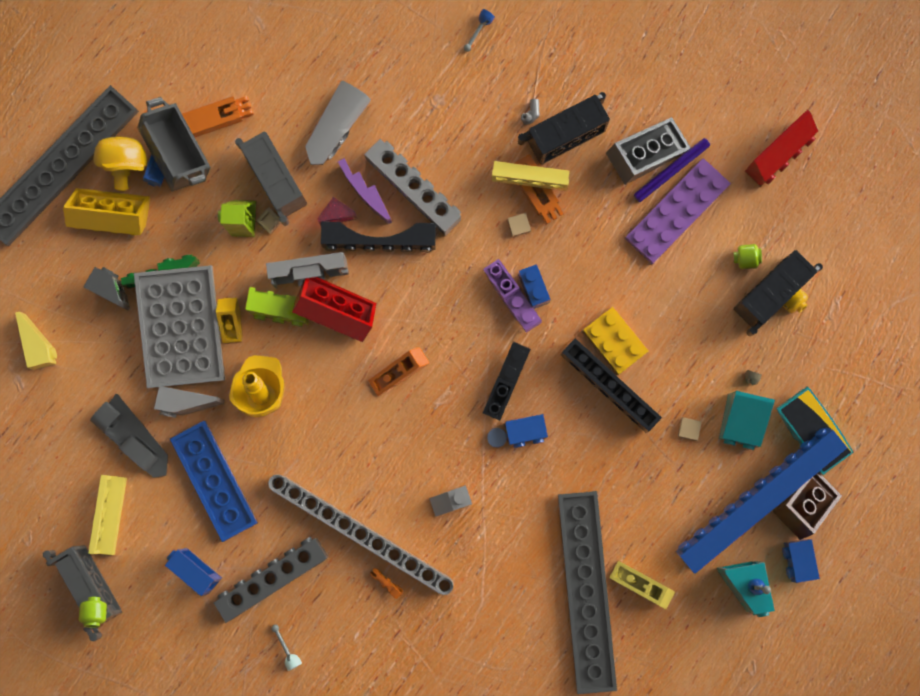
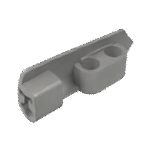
(335, 123)

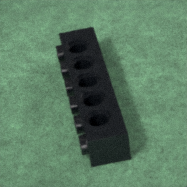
(611, 386)

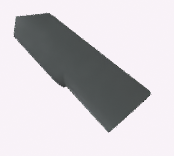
(131, 436)

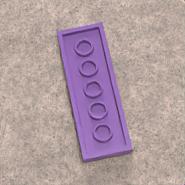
(677, 211)

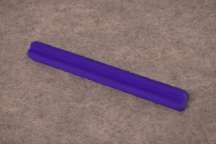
(671, 170)

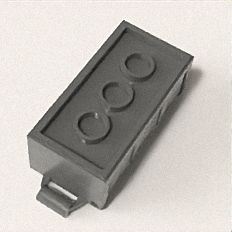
(173, 145)
(272, 175)
(83, 581)

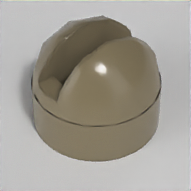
(752, 377)

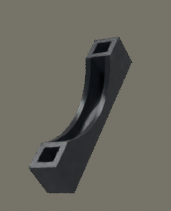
(419, 236)

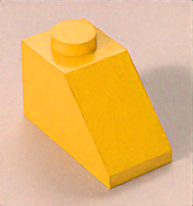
(229, 320)

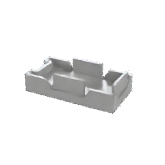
(308, 267)

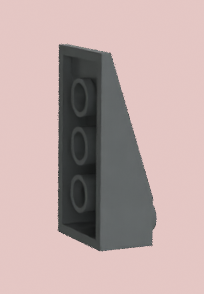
(647, 150)

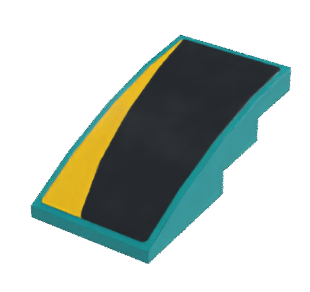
(805, 416)

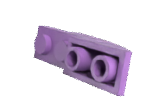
(512, 296)

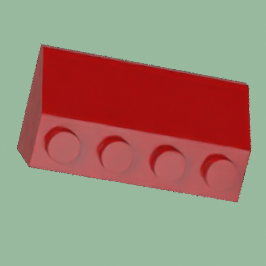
(784, 148)
(335, 308)

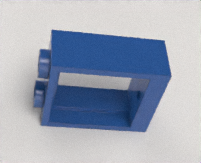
(192, 571)

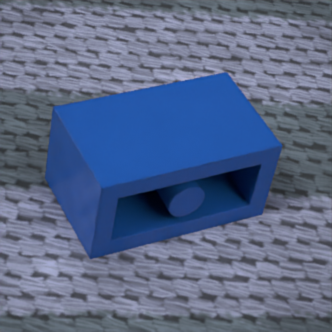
(534, 286)
(526, 430)
(800, 560)

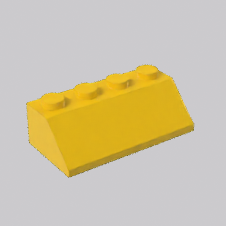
(107, 211)

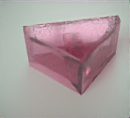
(337, 212)

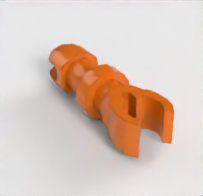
(392, 588)

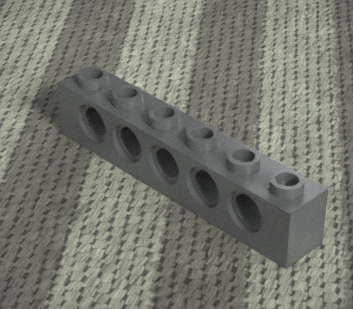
(230, 610)

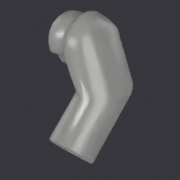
(533, 113)

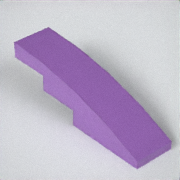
(368, 195)

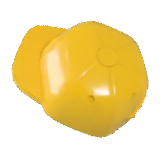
(120, 156)
(258, 386)

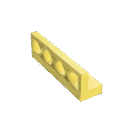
(530, 175)
(107, 515)

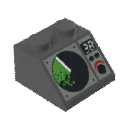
(106, 285)

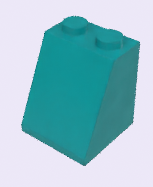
(745, 419)
(737, 579)

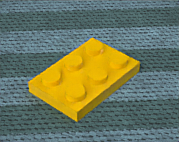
(615, 340)

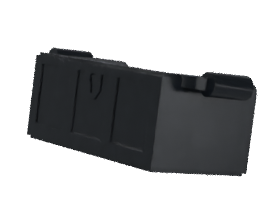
(567, 129)
(775, 290)

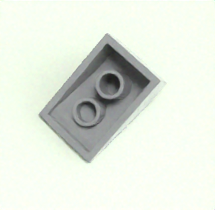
(180, 402)

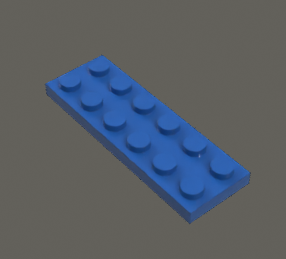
(213, 481)

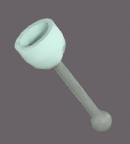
(291, 660)

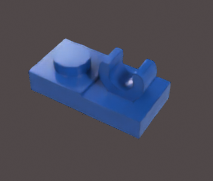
(153, 174)

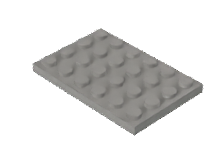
(179, 326)

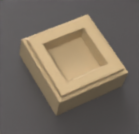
(269, 220)
(519, 224)
(689, 429)

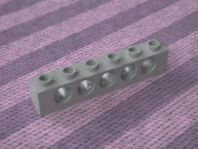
(382, 150)

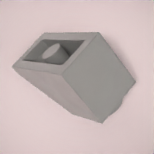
(450, 501)

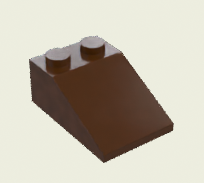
(808, 506)

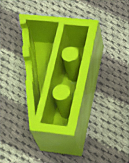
(238, 217)
(273, 306)

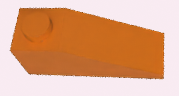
(398, 371)

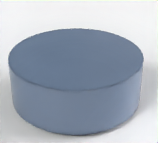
(497, 437)

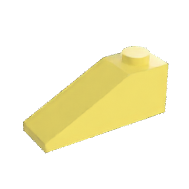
(36, 347)
(642, 585)

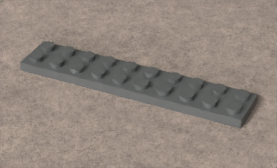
(62, 163)
(587, 593)

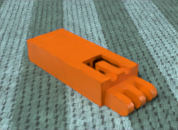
(208, 118)
(539, 204)

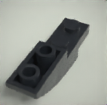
(506, 380)

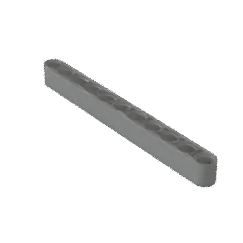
(371, 535)

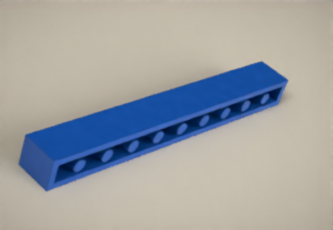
(761, 499)

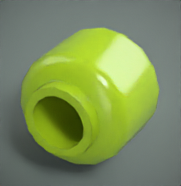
(748, 256)
(92, 612)

